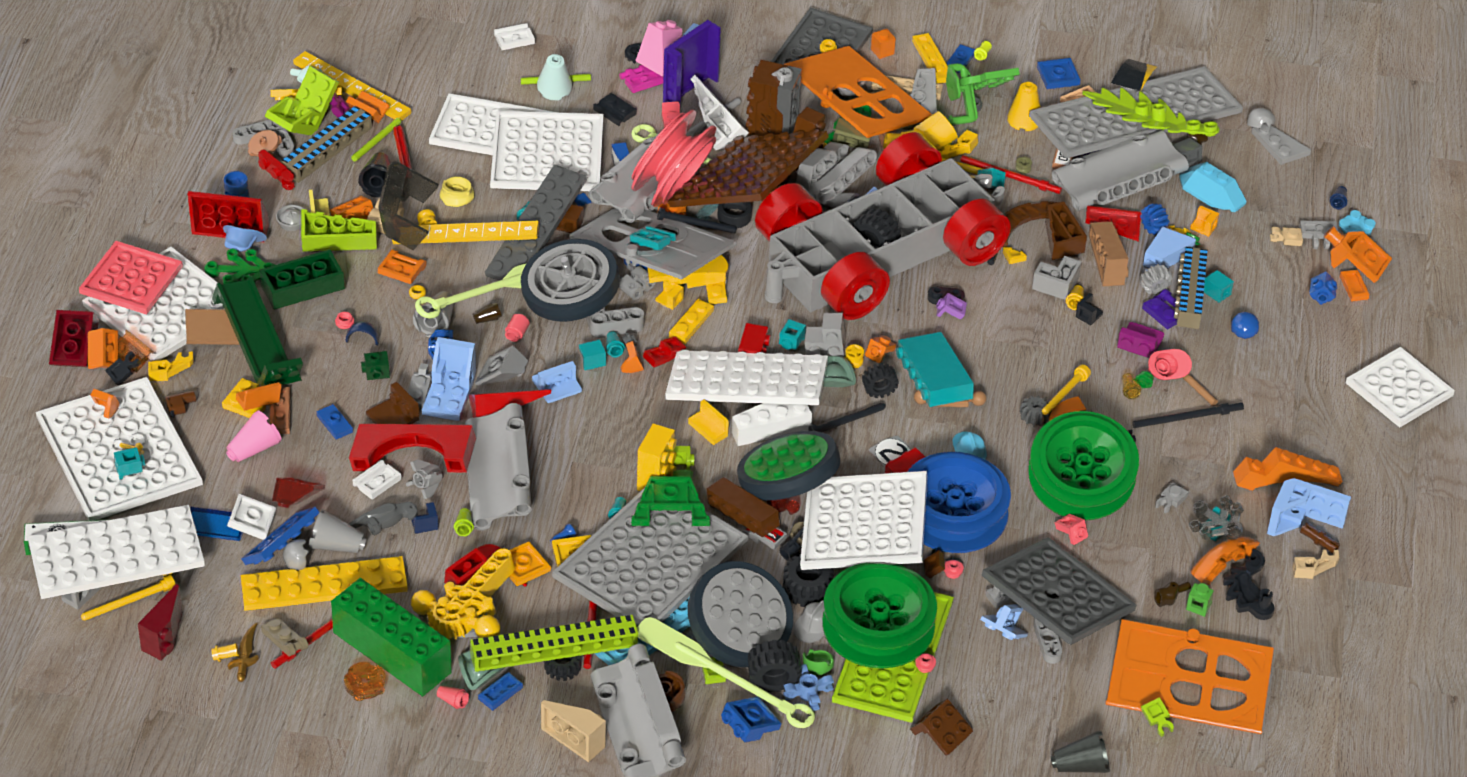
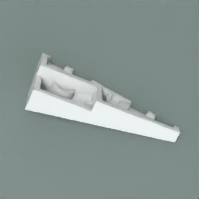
(718, 115)

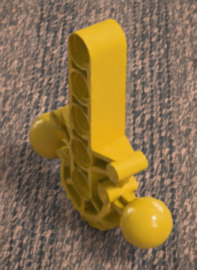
(462, 605)

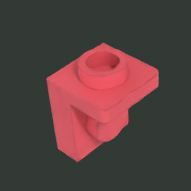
(669, 112)
(1074, 527)

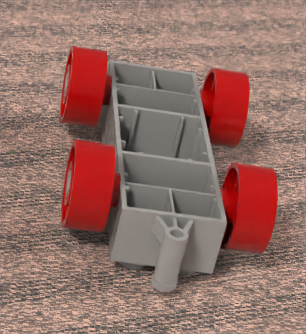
(833, 264)

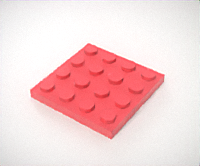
(130, 277)

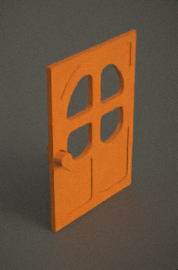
(844, 70)
(1147, 669)

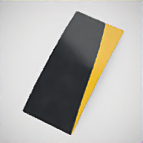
(1133, 74)

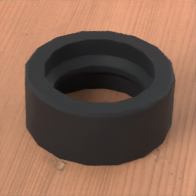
(735, 220)

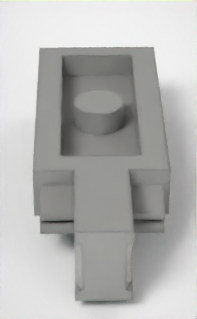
(420, 385)

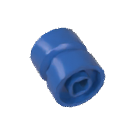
(236, 184)

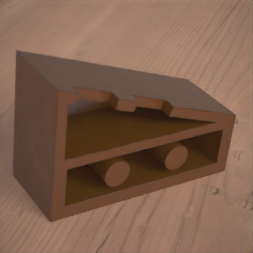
(1063, 232)

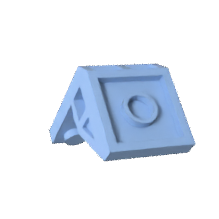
(451, 379)
(1307, 501)

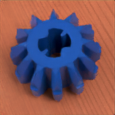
(1154, 218)

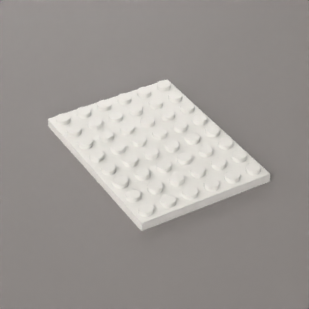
(86, 445)

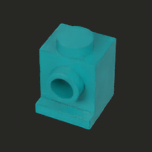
(790, 339)
(128, 462)

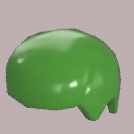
(818, 662)

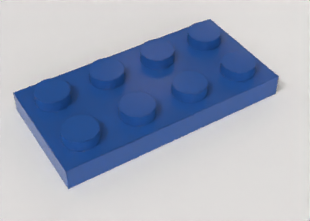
(279, 537)

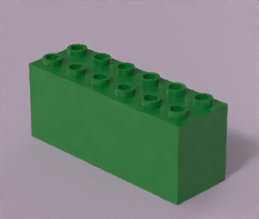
(391, 637)

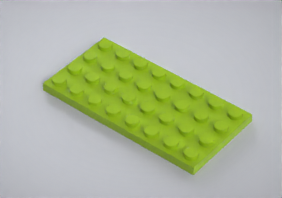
(893, 690)

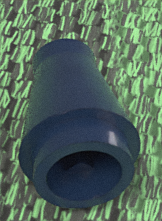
(1339, 198)

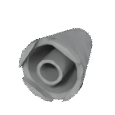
(441, 322)
(335, 535)

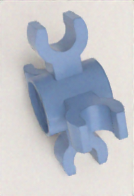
(808, 688)

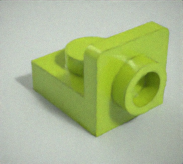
(683, 456)

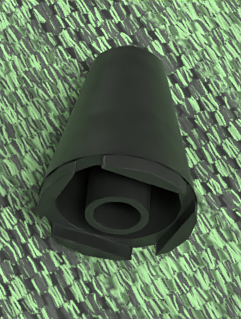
(1082, 755)

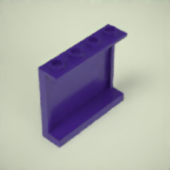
(691, 55)

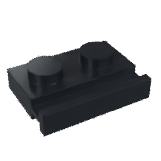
(615, 109)

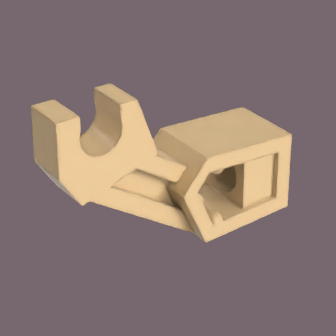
(1309, 566)

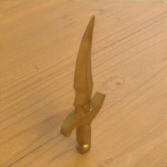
(243, 659)

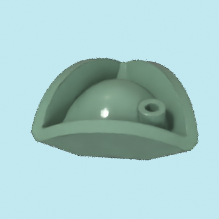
(839, 373)
(475, 679)

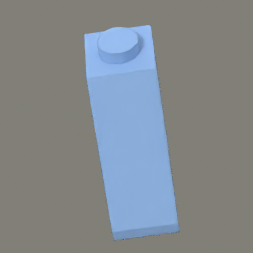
(1167, 248)

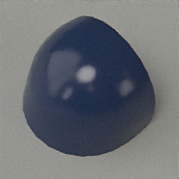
(363, 326)

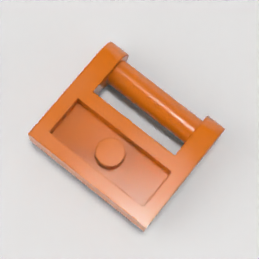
(401, 267)

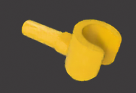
(139, 446)

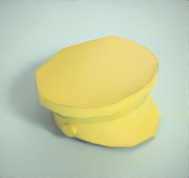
(456, 192)

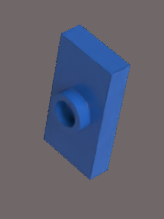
(962, 55)
(334, 421)
(500, 691)

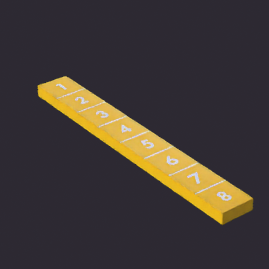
(351, 85)
(480, 232)

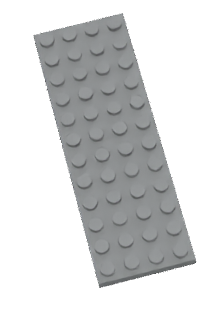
(1083, 127)

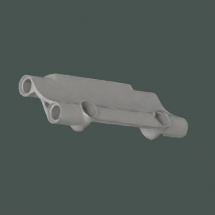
(1118, 167)
(617, 183)
(499, 467)
(638, 716)

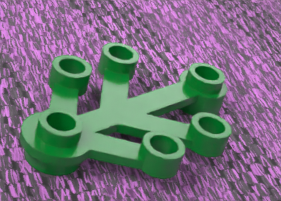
(241, 271)

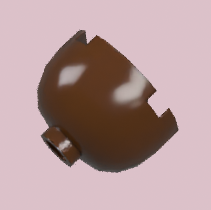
(673, 689)

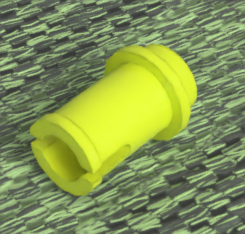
(981, 52)

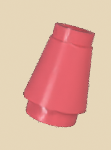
(454, 696)

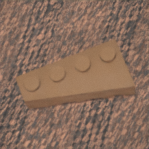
(1108, 253)

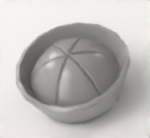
(289, 217)

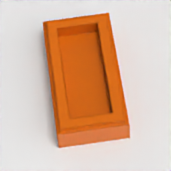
(1354, 285)

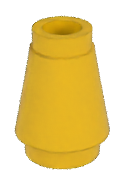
(1075, 297)

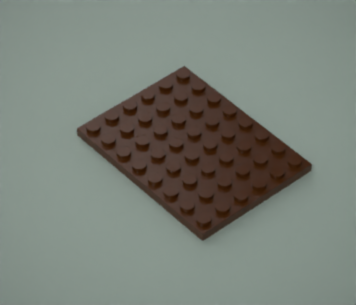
(748, 168)

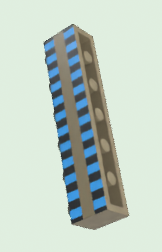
(328, 143)
(1190, 287)

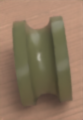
(1020, 162)

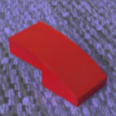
(663, 353)

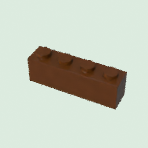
(743, 507)

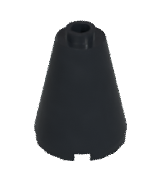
(373, 174)

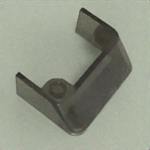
(398, 185)

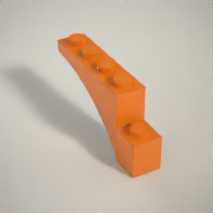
(1282, 466)

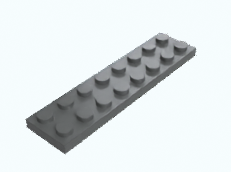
(547, 208)

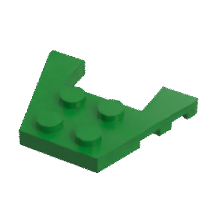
(670, 494)

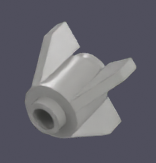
(426, 476)

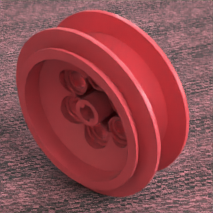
(673, 157)

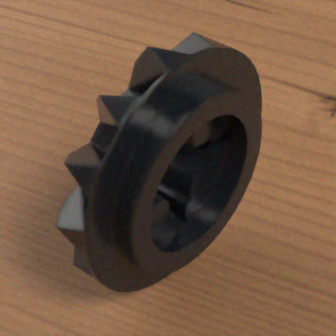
(630, 52)

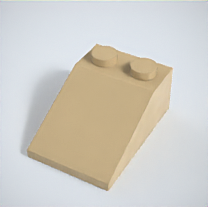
(574, 728)

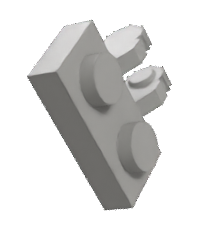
(1316, 230)

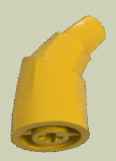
(934, 129)

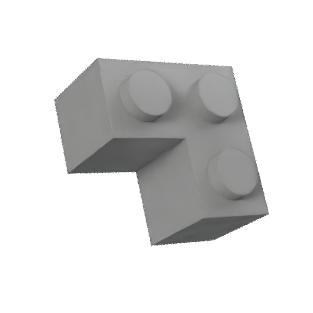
(1057, 280)
(829, 338)

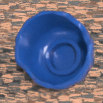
(1245, 325)

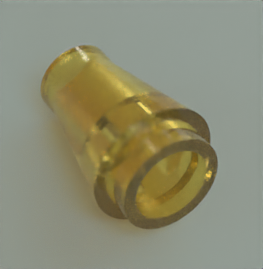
(1131, 388)

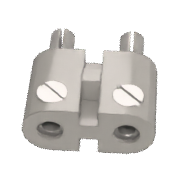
(636, 282)

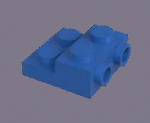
(749, 718)

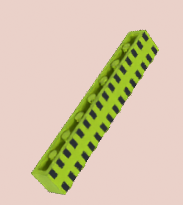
(553, 643)

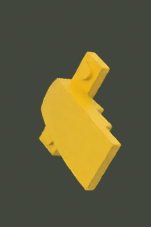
(712, 275)

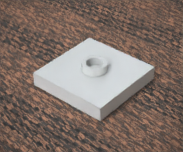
(251, 516)

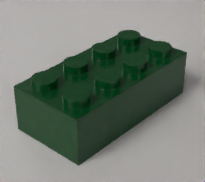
(302, 279)

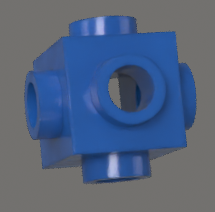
(1323, 288)

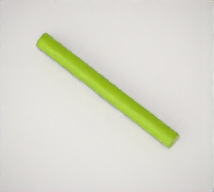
(574, 78)
(356, 156)

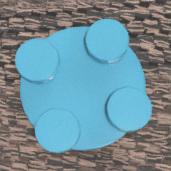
(1356, 223)

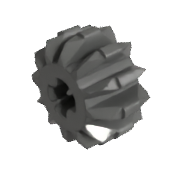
(1032, 411)

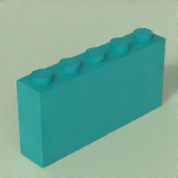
(935, 369)

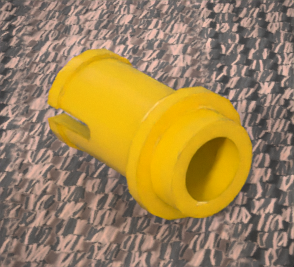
(225, 652)

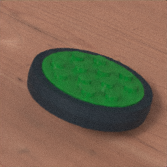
(789, 465)

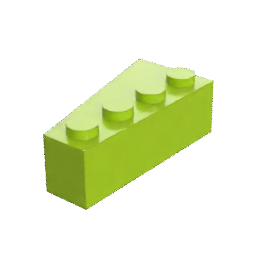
(336, 233)

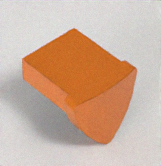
(632, 363)
(107, 400)

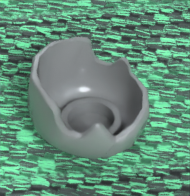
(1260, 116)
(295, 554)

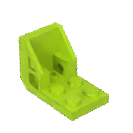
(309, 106)

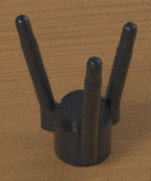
(791, 548)

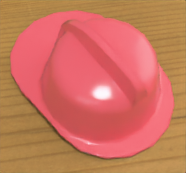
(1169, 364)

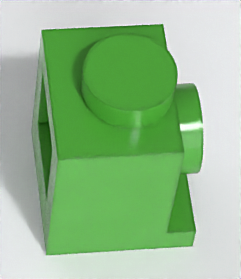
(1202, 594)

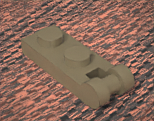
(284, 637)

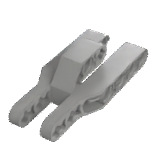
(831, 171)

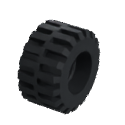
(877, 227)
(804, 591)
(774, 665)

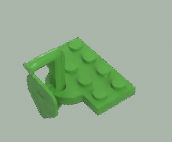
(969, 84)

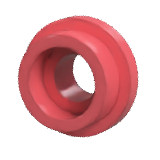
(344, 320)
(953, 569)
(925, 663)

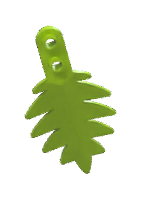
(1154, 115)

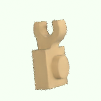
(1289, 236)

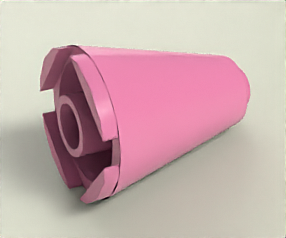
(253, 438)

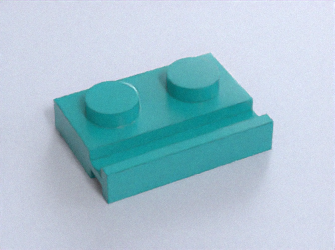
(652, 237)

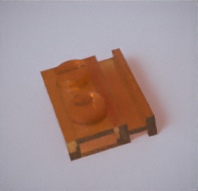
(132, 343)

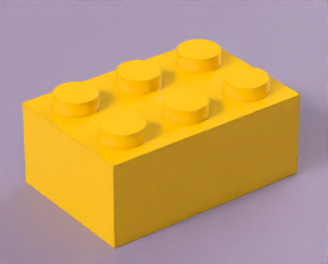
(656, 455)

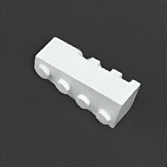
(770, 421)

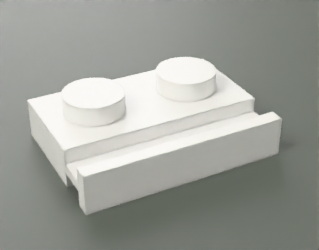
(514, 36)
(377, 479)

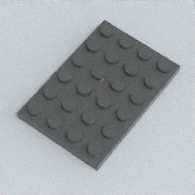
(815, 28)

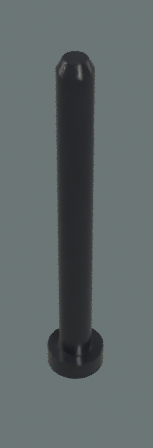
(695, 221)
(848, 418)

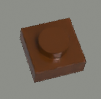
(934, 564)

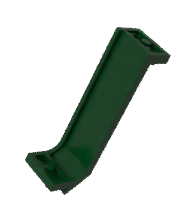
(256, 333)

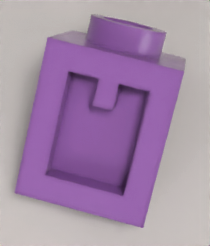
(951, 305)

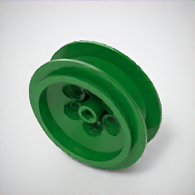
(1098, 439)
(879, 615)

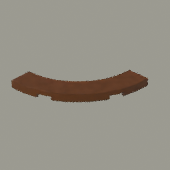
(1026, 213)

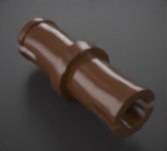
(1319, 537)

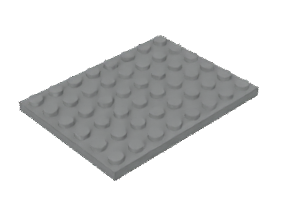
(647, 567)

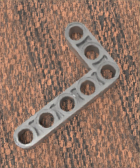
(619, 321)

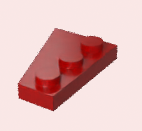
(1124, 221)

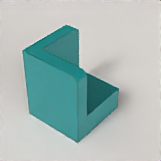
(998, 176)
(1218, 286)
(593, 354)

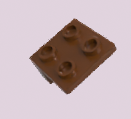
(397, 410)
(944, 726)

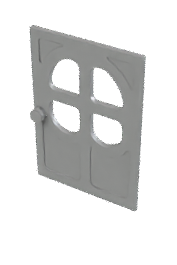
(678, 259)

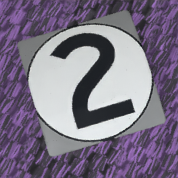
(889, 449)

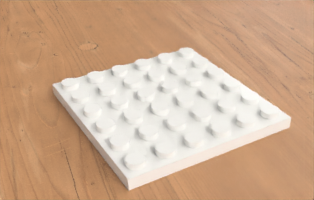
(534, 141)
(164, 324)
(865, 521)

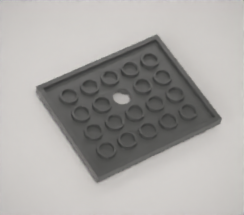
(1084, 599)

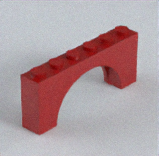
(378, 440)

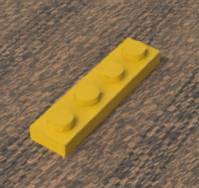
(931, 56)

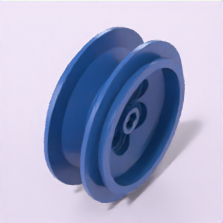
(963, 502)

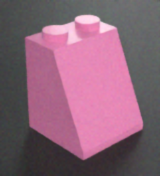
(656, 39)

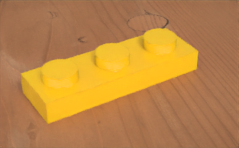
(691, 321)

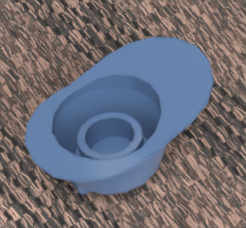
(241, 238)

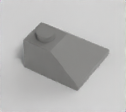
(502, 366)

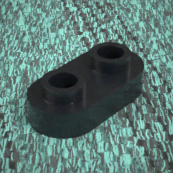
(937, 292)

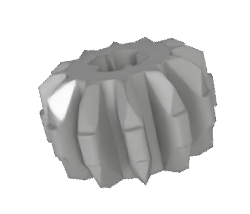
(1156, 279)

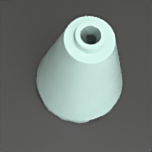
(554, 79)

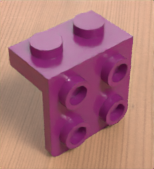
(1140, 339)

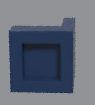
(426, 522)

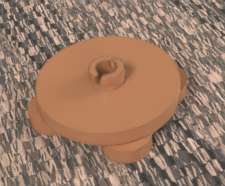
(264, 140)

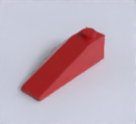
(493, 402)

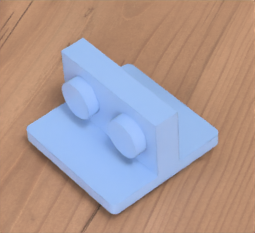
(560, 380)
(1006, 621)

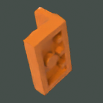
(357, 208)

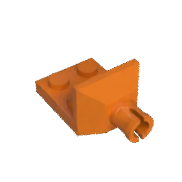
(1359, 250)

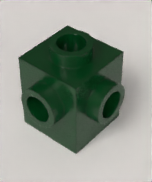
(376, 365)

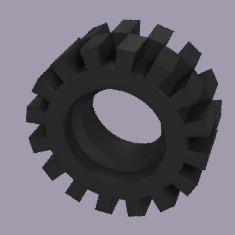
(877, 373)
(563, 670)

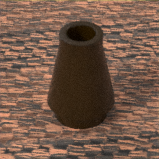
(488, 313)

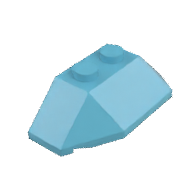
(1212, 187)

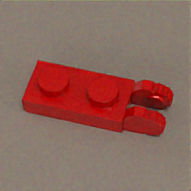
(276, 169)

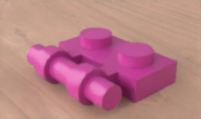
(640, 78)

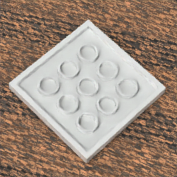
(1400, 387)

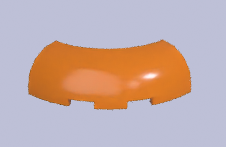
(1215, 559)

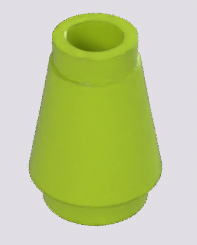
(464, 523)

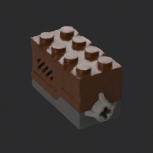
(773, 98)

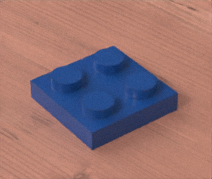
(1058, 73)

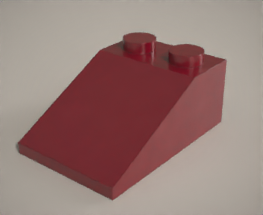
(71, 337)
(161, 625)

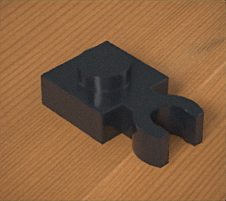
(120, 369)

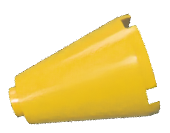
(1024, 101)

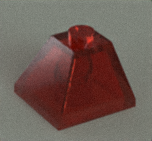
(293, 491)

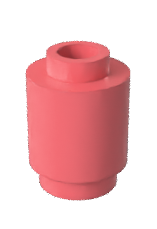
(516, 327)

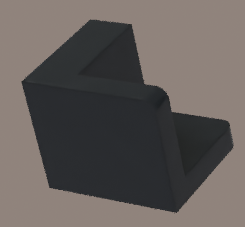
(1087, 312)

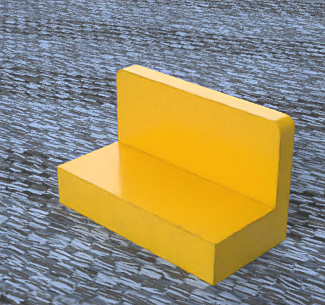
(709, 423)

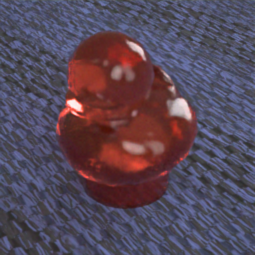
(784, 504)

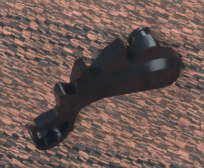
(1248, 595)

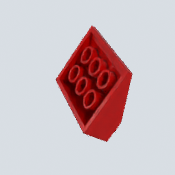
(214, 211)

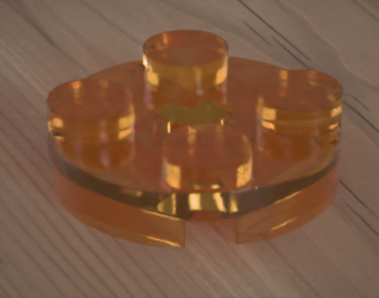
(370, 689)

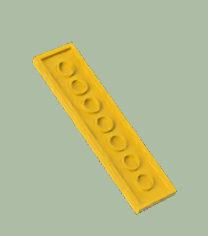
(320, 582)

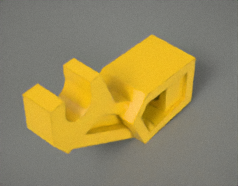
(965, 144)
(163, 369)

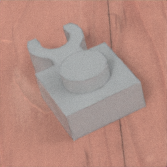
(1172, 495)

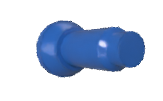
(569, 531)

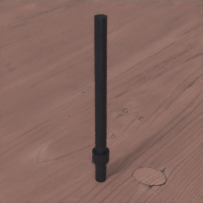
(1222, 409)

